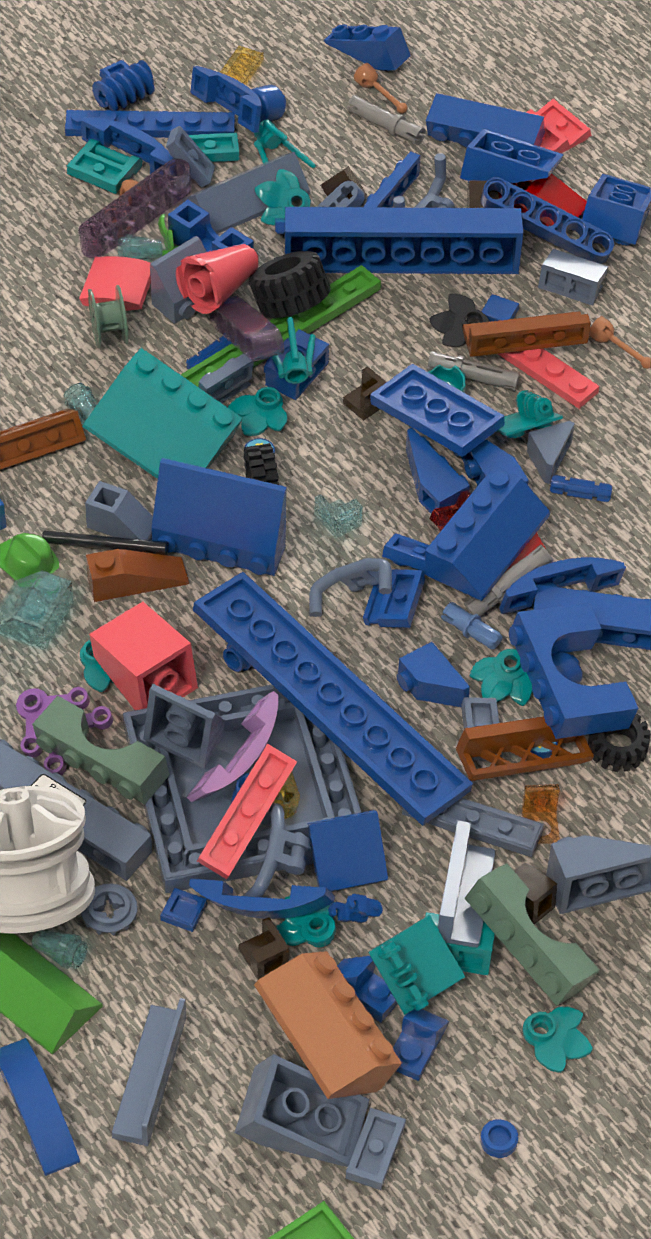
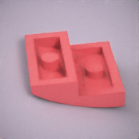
(561, 128)
(128, 273)

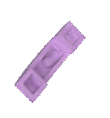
(260, 724)

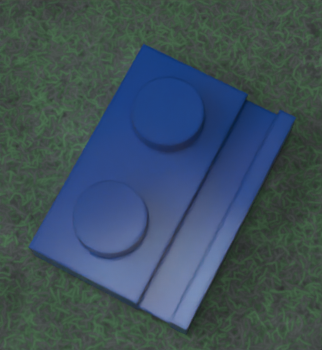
(400, 605)

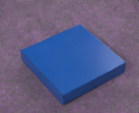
(348, 850)

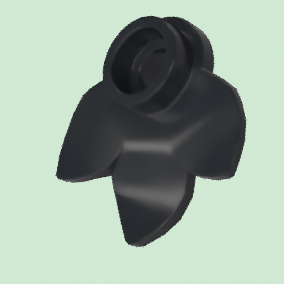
(451, 322)

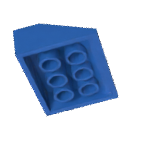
(220, 517)

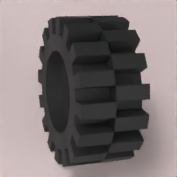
(261, 463)
(625, 755)

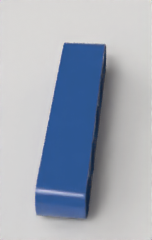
(562, 221)

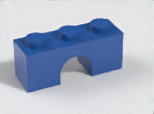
(192, 221)

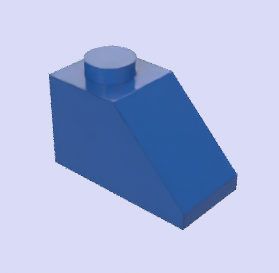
(431, 677)

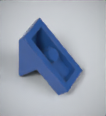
(368, 986)
(418, 1041)

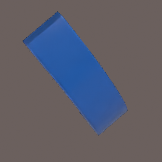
(229, 93)
(127, 139)
(595, 572)
(301, 902)
(37, 1107)

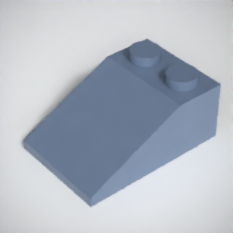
(182, 726)
(597, 871)
(293, 1115)

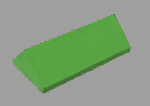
(40, 995)

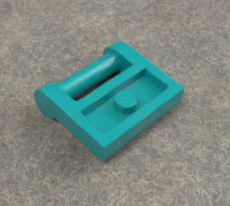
(103, 166)

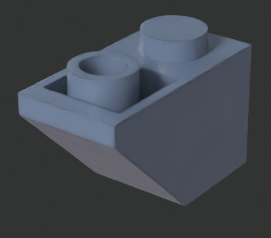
(117, 513)

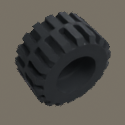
(289, 284)

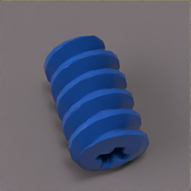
(124, 86)

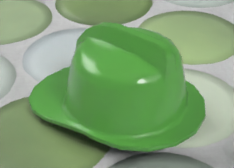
(27, 555)

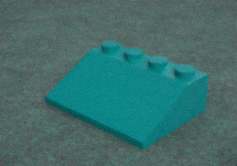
(161, 415)

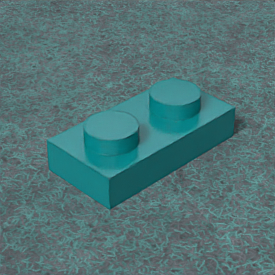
(218, 146)

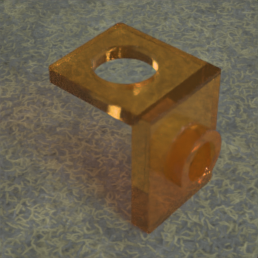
(541, 805)

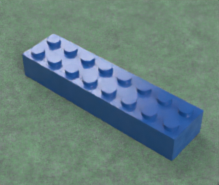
(408, 239)

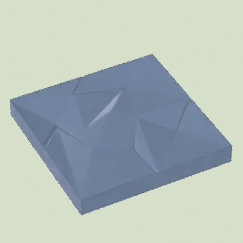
(184, 827)

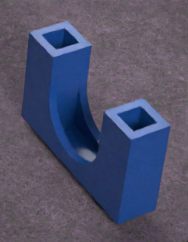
(568, 706)

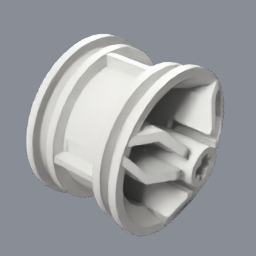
(40, 868)

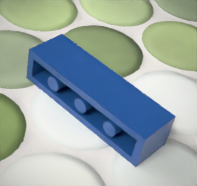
(464, 119)
(622, 618)

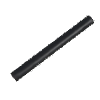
(105, 542)

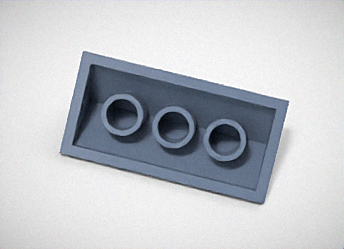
(235, 199)

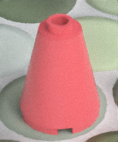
(215, 275)

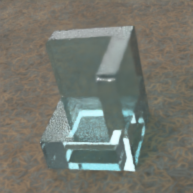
(338, 516)

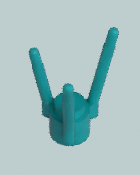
(271, 137)
(295, 366)

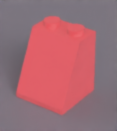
(144, 651)

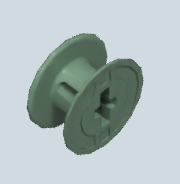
(108, 316)

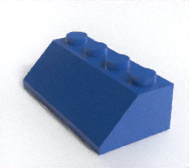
(486, 534)

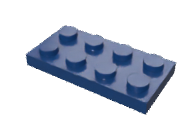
(437, 410)

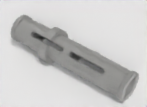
(394, 123)
(476, 371)
(534, 560)

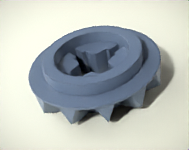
(120, 899)

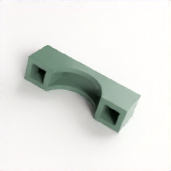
(133, 770)
(555, 966)

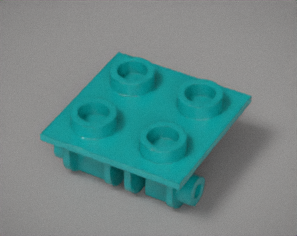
(532, 412)
(416, 965)

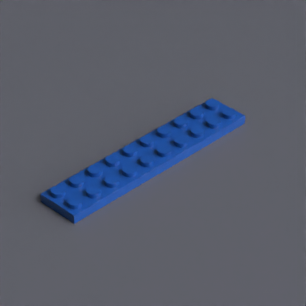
(333, 698)

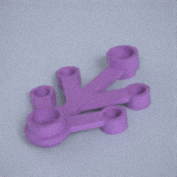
(43, 702)

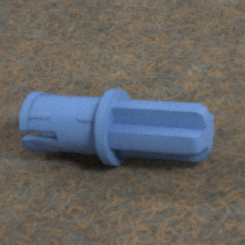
(471, 625)

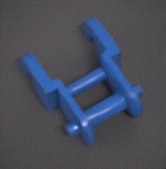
(356, 912)

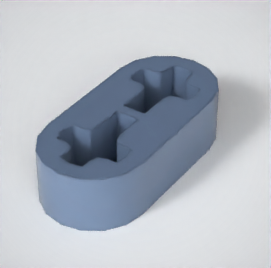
(339, 197)

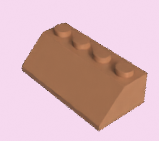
(328, 1026)

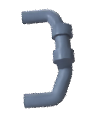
(432, 198)
(356, 577)
(274, 856)

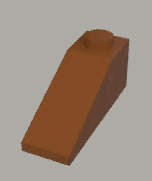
(130, 572)

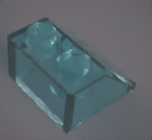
(35, 608)

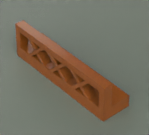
(527, 333)
(40, 437)
(515, 738)

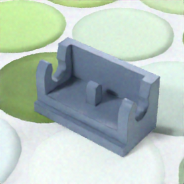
(572, 276)

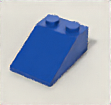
(507, 158)
(618, 208)

